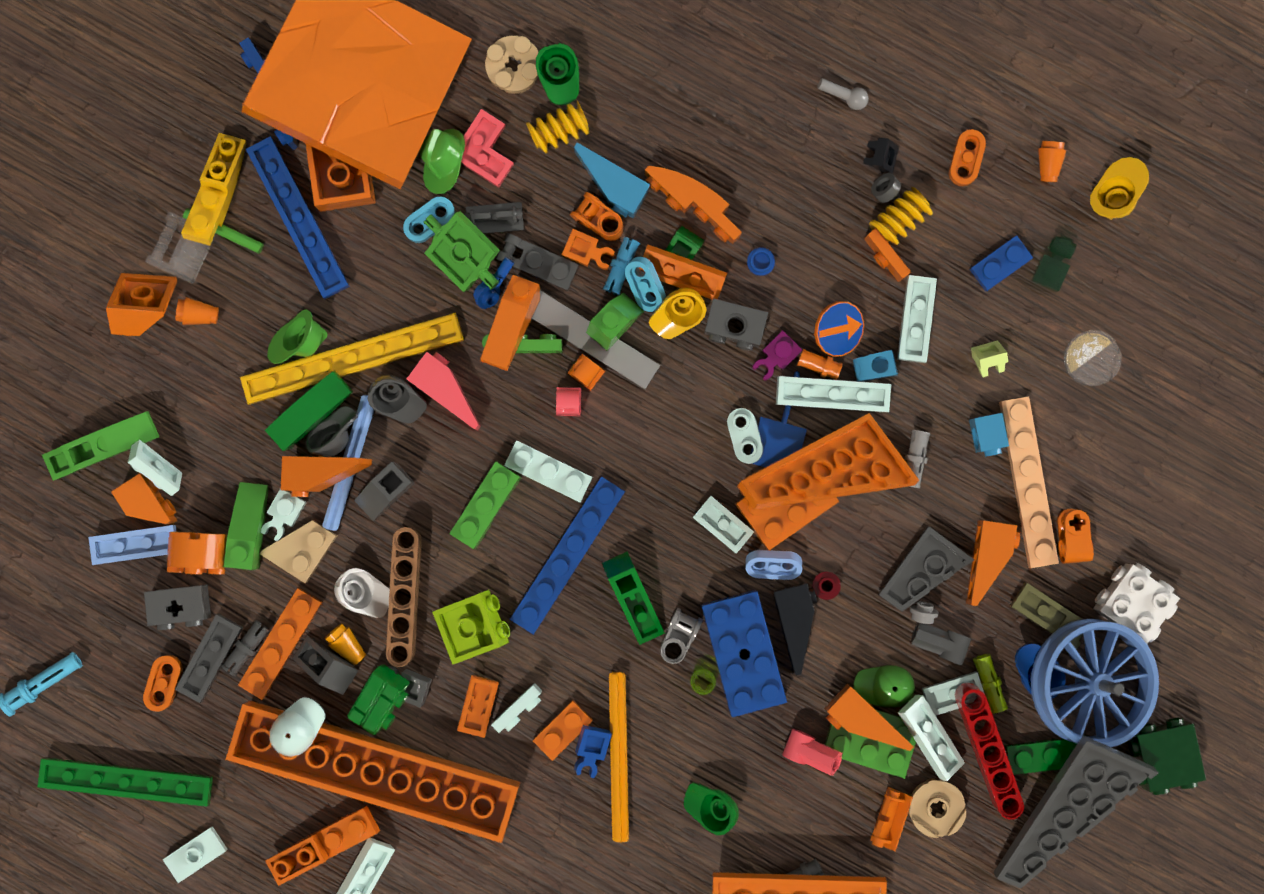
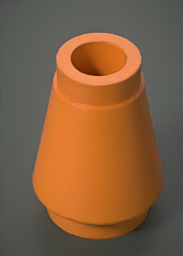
(1051, 160)
(195, 312)

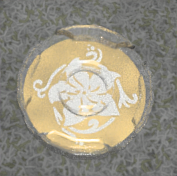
(1092, 358)

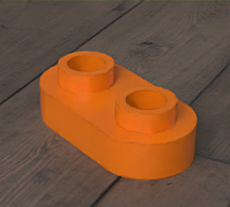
(967, 159)
(162, 681)

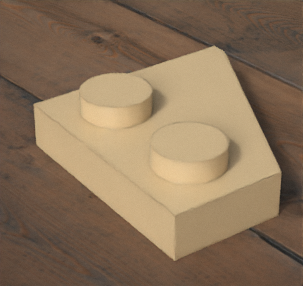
(301, 550)

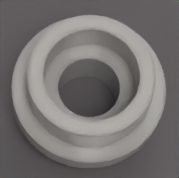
(923, 612)

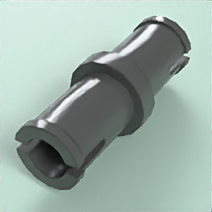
(245, 648)

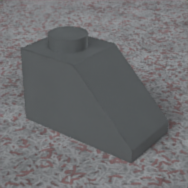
(325, 665)

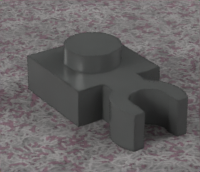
(417, 688)

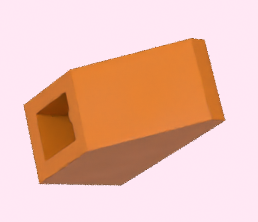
(143, 500)

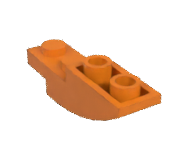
(686, 192)
(322, 845)

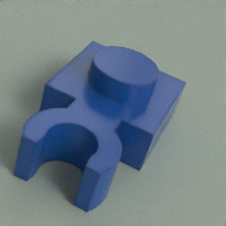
(591, 746)

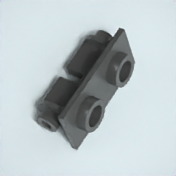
(496, 217)

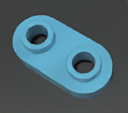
(422, 213)
(645, 282)

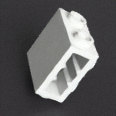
(1137, 601)

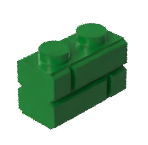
(378, 700)

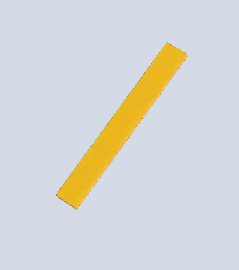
(352, 358)

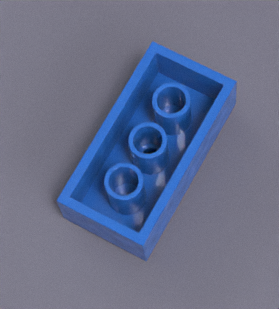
(737, 625)

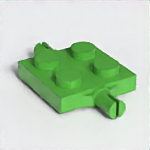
(461, 251)

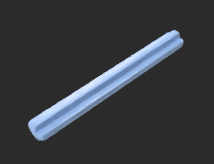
(353, 450)

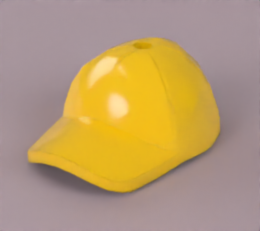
(678, 316)

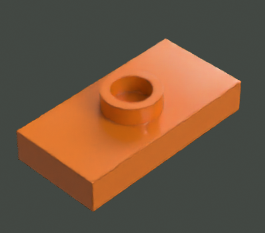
(886, 256)
(478, 706)

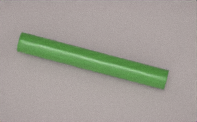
(235, 236)

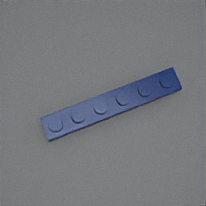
(297, 217)
(567, 555)

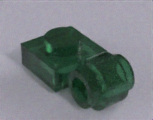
(1050, 270)

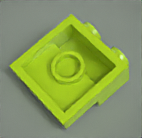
(472, 626)

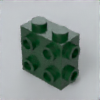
(1173, 753)

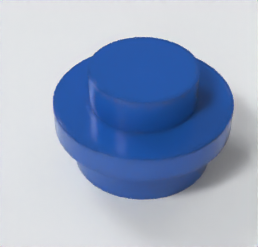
(760, 261)

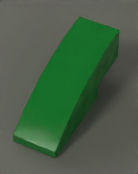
(308, 411)

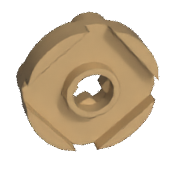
(499, 55)
(938, 824)

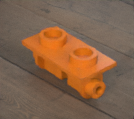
(891, 819)

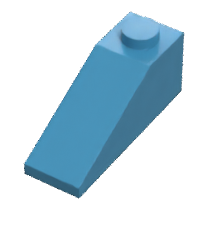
(618, 186)

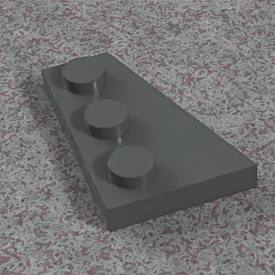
(922, 569)

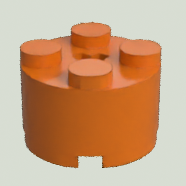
(196, 552)

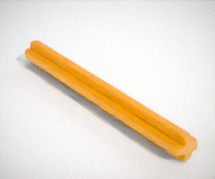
(618, 757)

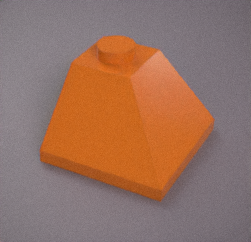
(138, 302)

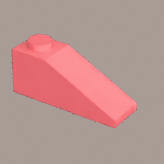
(440, 383)

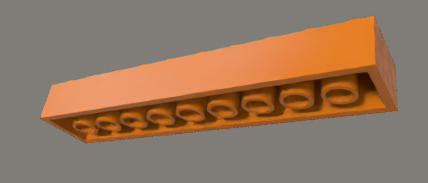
(380, 774)

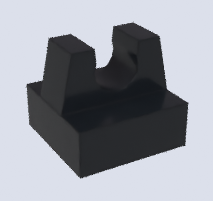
(884, 156)

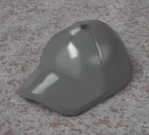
(396, 401)
(331, 434)

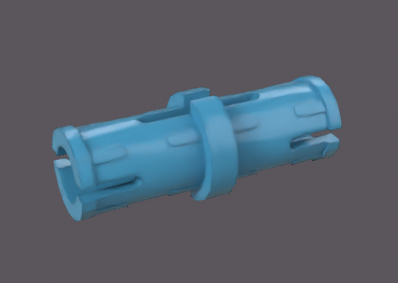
(617, 274)

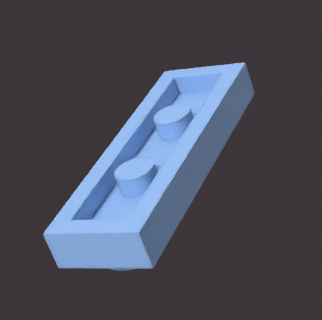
(130, 545)

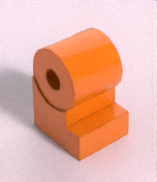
(586, 372)

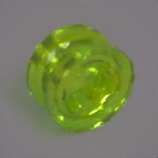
(697, 688)

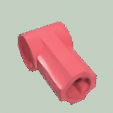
(805, 750)

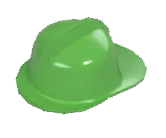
(442, 158)
(296, 338)

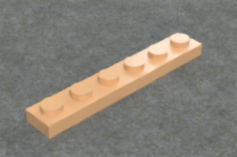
(1029, 483)

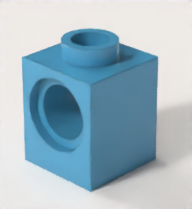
(989, 434)

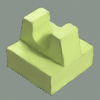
(989, 355)

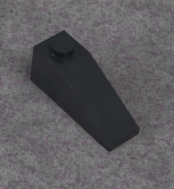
(796, 615)

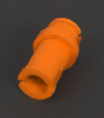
(820, 364)

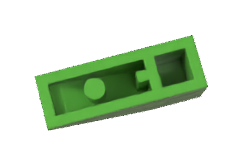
(244, 533)

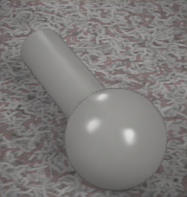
(856, 98)

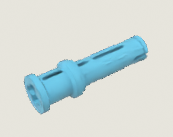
(29, 693)

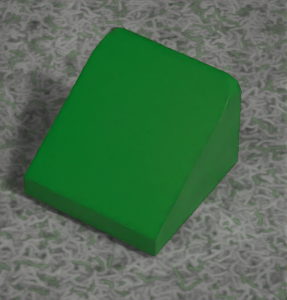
(685, 243)

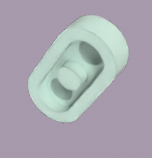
(746, 435)

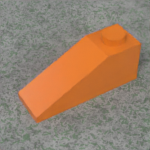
(511, 322)
(317, 473)
(991, 552)
(860, 718)

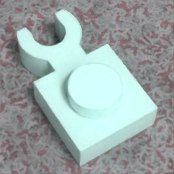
(284, 511)

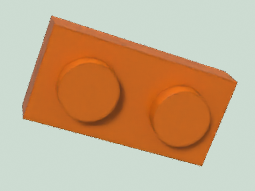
(562, 730)

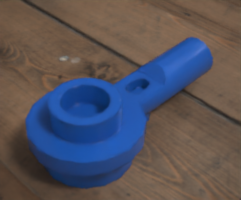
(483, 295)

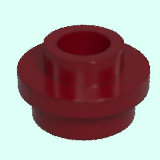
(817, 585)

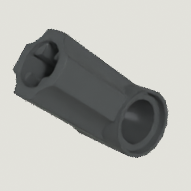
(946, 644)

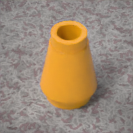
(345, 644)

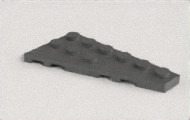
(1075, 802)

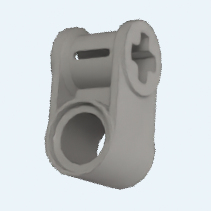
(680, 634)

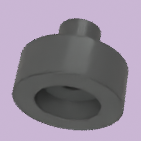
(886, 188)

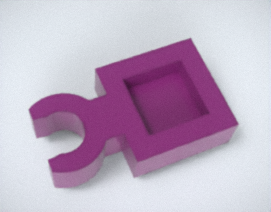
(779, 353)

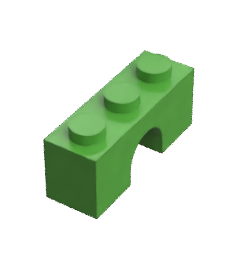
(485, 505)

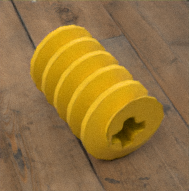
(558, 127)
(902, 215)

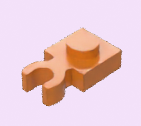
(584, 248)

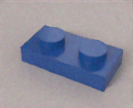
(1001, 263)

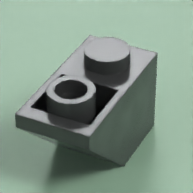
(384, 490)

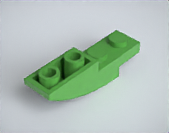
(100, 445)

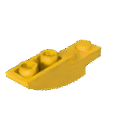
(216, 189)

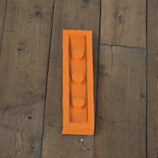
(280, 643)

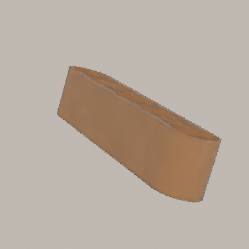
(397, 609)

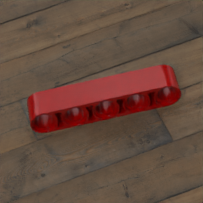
(998, 760)

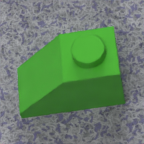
(613, 320)

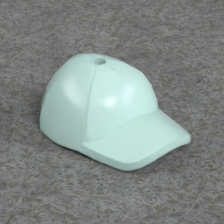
(302, 722)

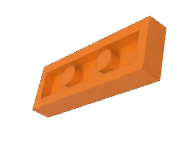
(685, 272)

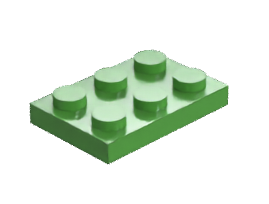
(872, 752)

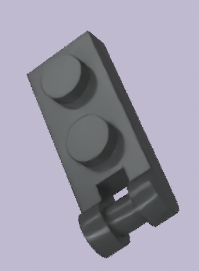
(539, 262)

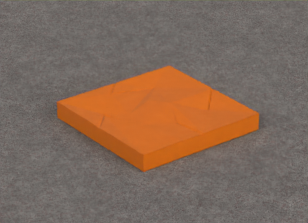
(358, 81)

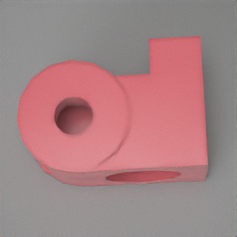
(568, 401)

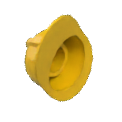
(1120, 188)

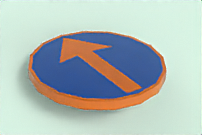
(839, 328)

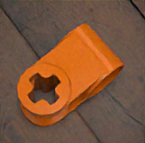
(594, 214)
(1075, 540)

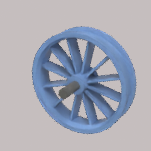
(1095, 682)

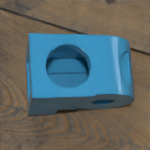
(875, 366)

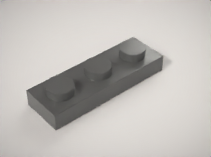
(209, 658)

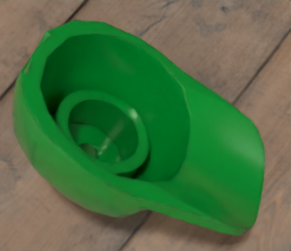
(561, 86)
(711, 808)

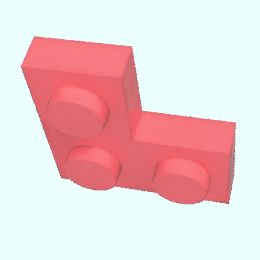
(478, 152)

